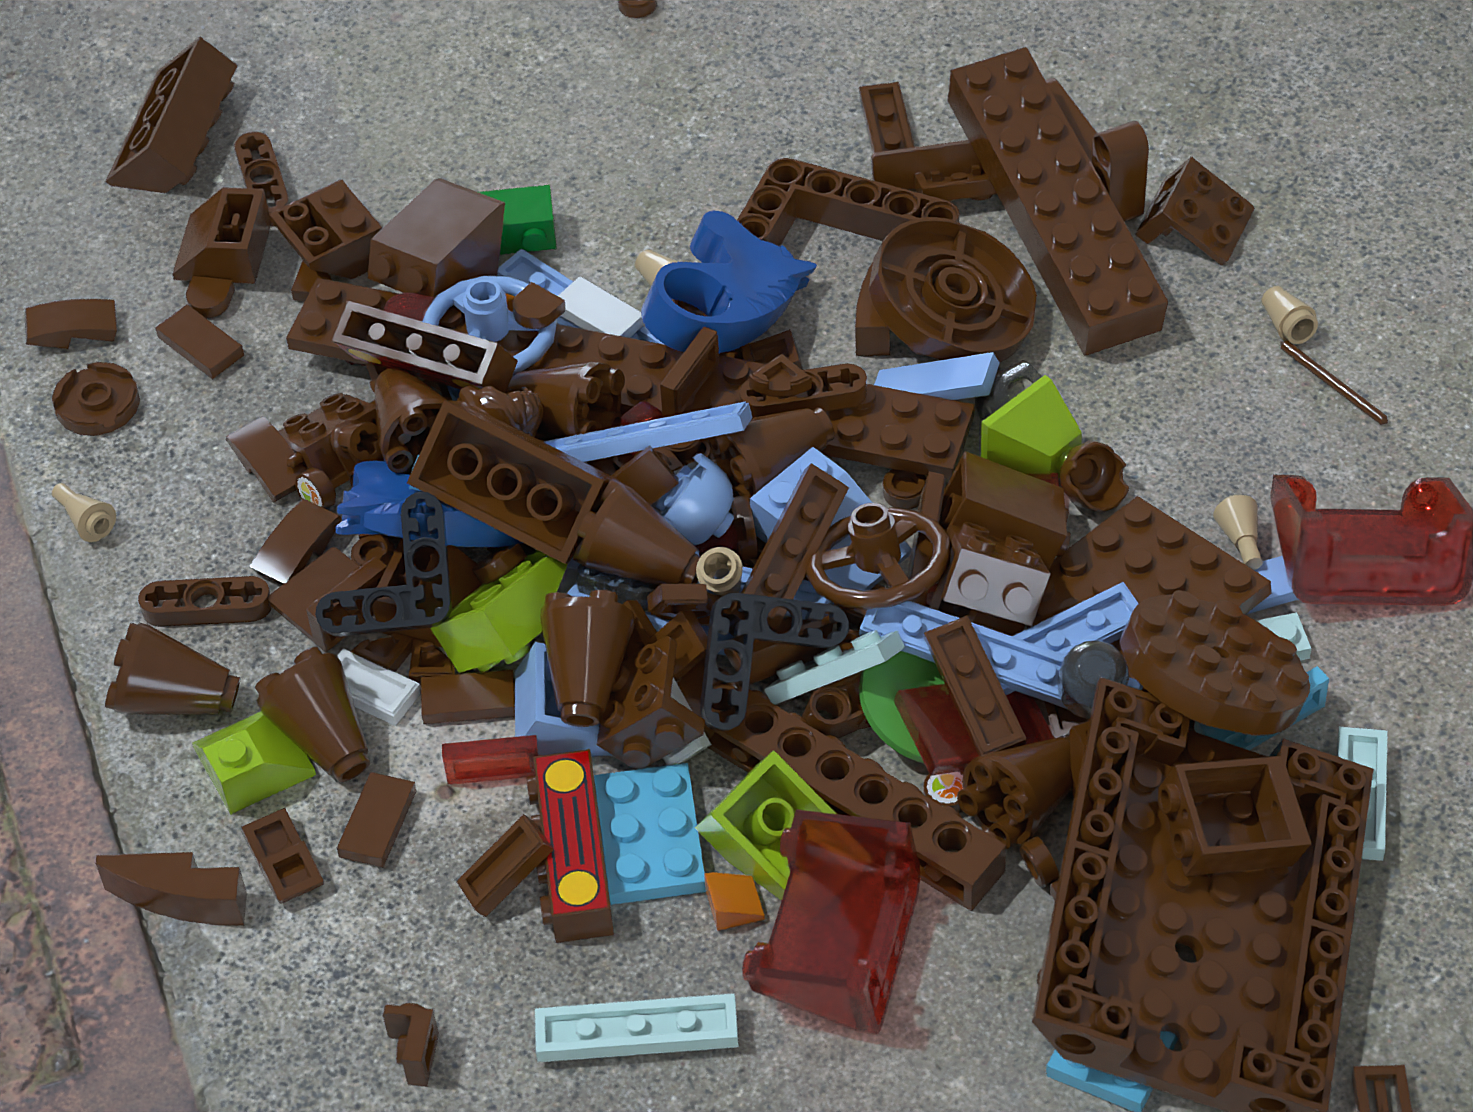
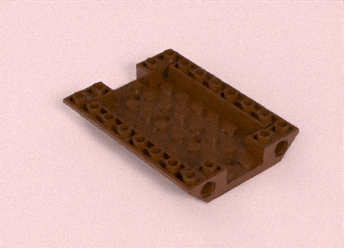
(1268, 943)

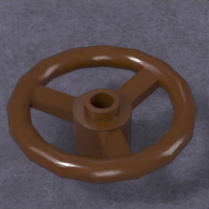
(876, 549)

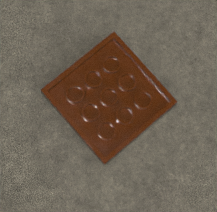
(1152, 559)

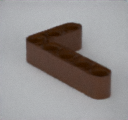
(1116, 155)
(832, 199)

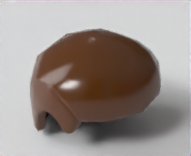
(1094, 477)

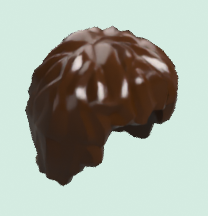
(515, 407)

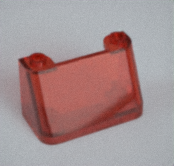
(1376, 554)
(839, 919)

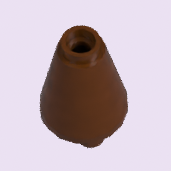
(575, 396)
(404, 417)
(769, 447)
(634, 541)
(585, 651)
(167, 677)
(317, 712)
(1017, 788)

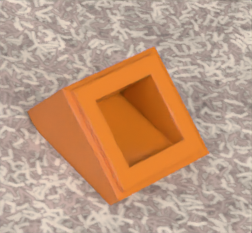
(732, 899)

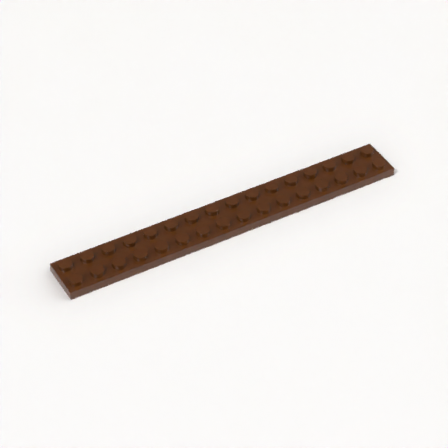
(885, 430)

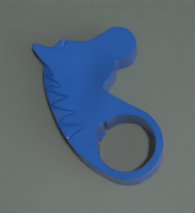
(738, 286)
(376, 506)

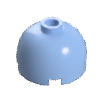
(699, 501)

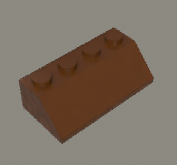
(174, 120)
(508, 479)

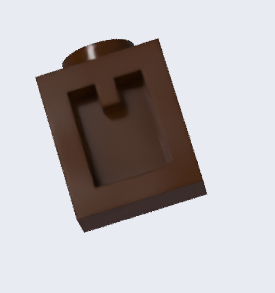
(417, 1039)

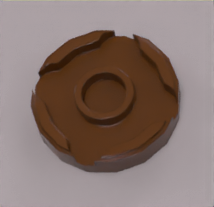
(96, 399)

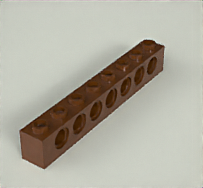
(959, 875)

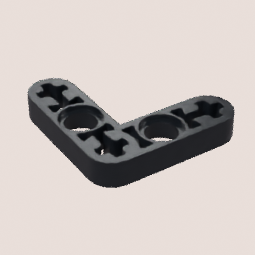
(406, 596)
(756, 628)

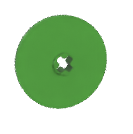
(878, 689)

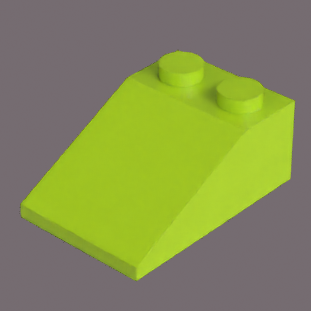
(500, 616)
(752, 817)

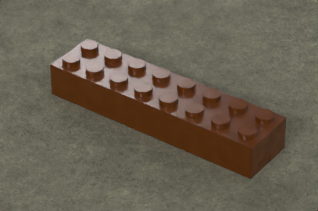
(1056, 201)

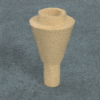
(89, 516)
(1239, 521)

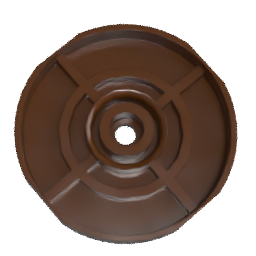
(952, 290)
(1215, 664)

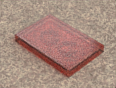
(941, 732)

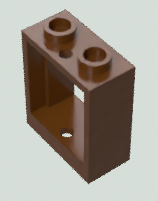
(1274, 803)

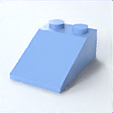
(771, 500)
(538, 713)

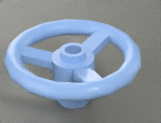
(488, 316)

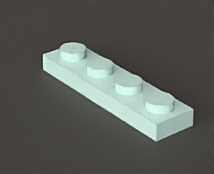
(636, 1027)

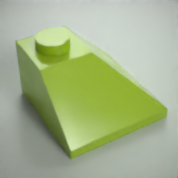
(1031, 431)
(251, 761)

